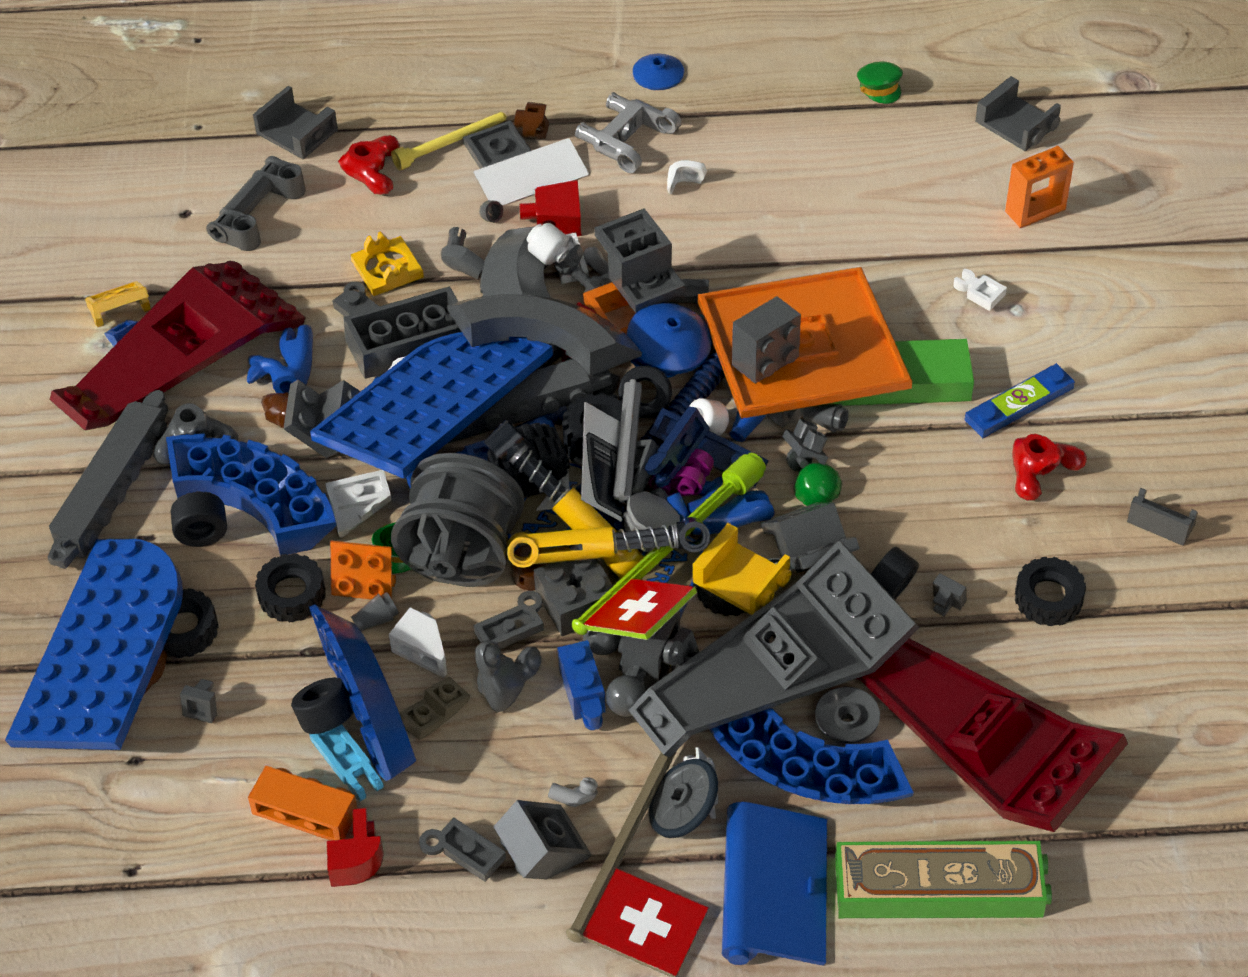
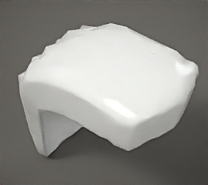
(685, 171)

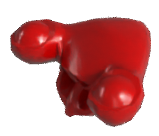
(366, 160)
(1039, 456)

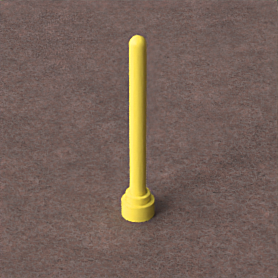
(404, 157)

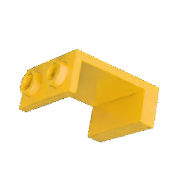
(739, 573)

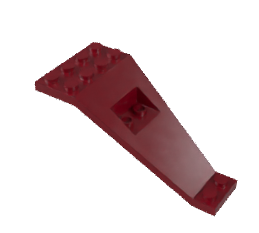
(184, 332)
(1001, 744)

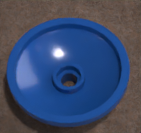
(670, 338)

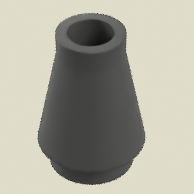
(830, 416)
(376, 612)

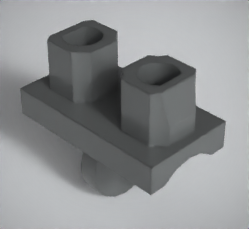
(805, 444)

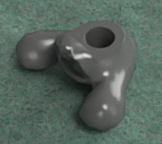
(191, 420)
(502, 678)

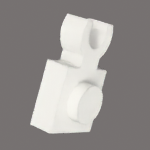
(981, 291)

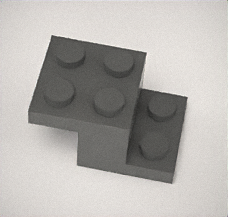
(640, 260)
(308, 409)
(808, 534)

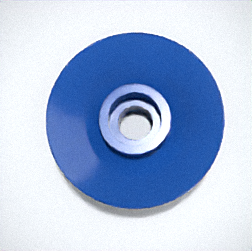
(658, 71)

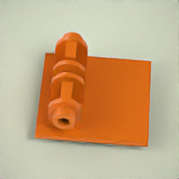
(361, 570)

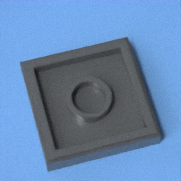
(495, 144)

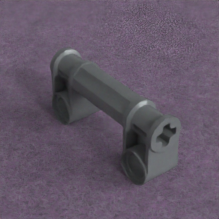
(234, 223)

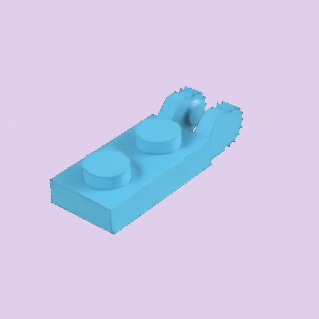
(346, 759)

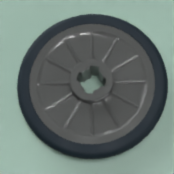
(683, 798)

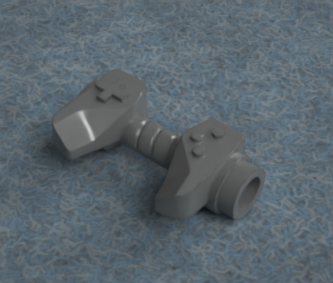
(570, 266)

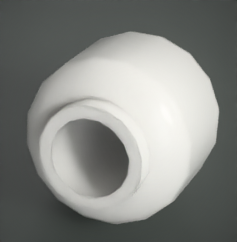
(548, 243)
(713, 413)

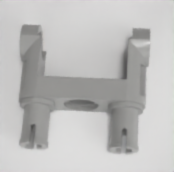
(630, 117)

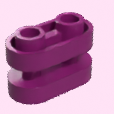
(691, 477)

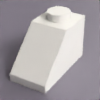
(419, 641)

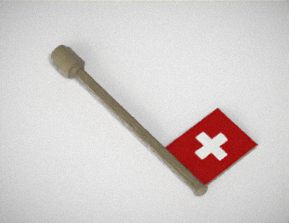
(633, 914)

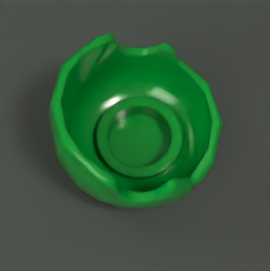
(817, 484)

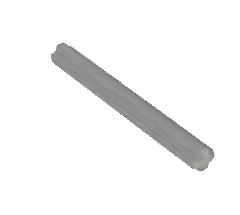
(627, 441)

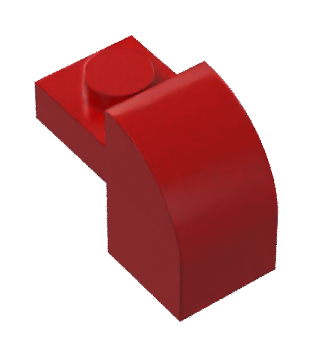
(355, 858)

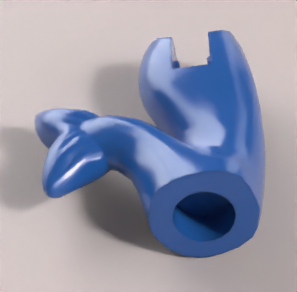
(297, 355)
(739, 511)

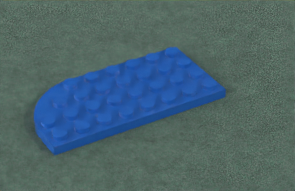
(428, 400)
(101, 650)

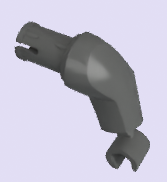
(460, 257)

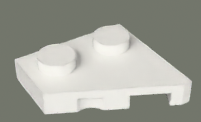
(357, 499)

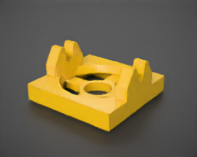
(391, 279)
(117, 297)

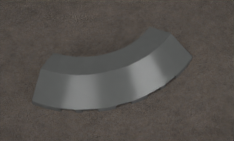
(514, 270)
(582, 333)

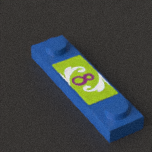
(1019, 400)

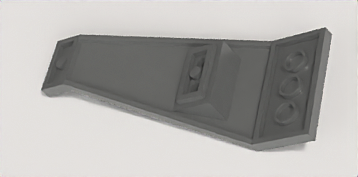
(830, 620)

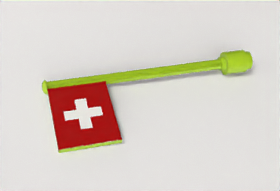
(641, 606)

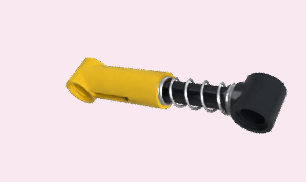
(568, 505)
(603, 542)

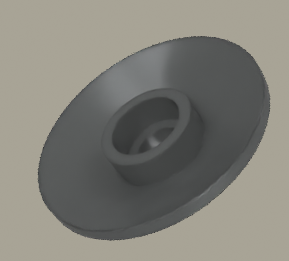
(847, 704)

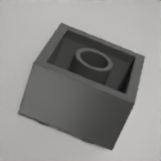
(540, 839)

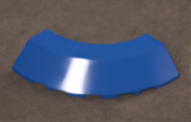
(255, 482)
(369, 692)
(811, 768)

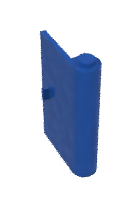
(774, 884)

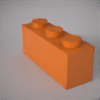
(303, 803)

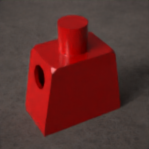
(556, 205)

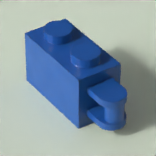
(582, 683)

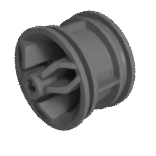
(458, 520)

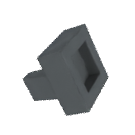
(948, 594)
(199, 701)

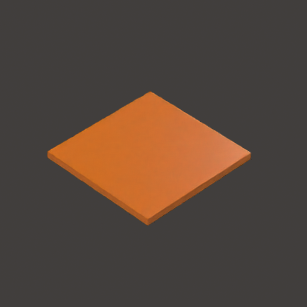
(842, 345)

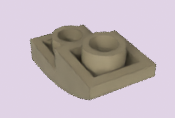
(436, 708)

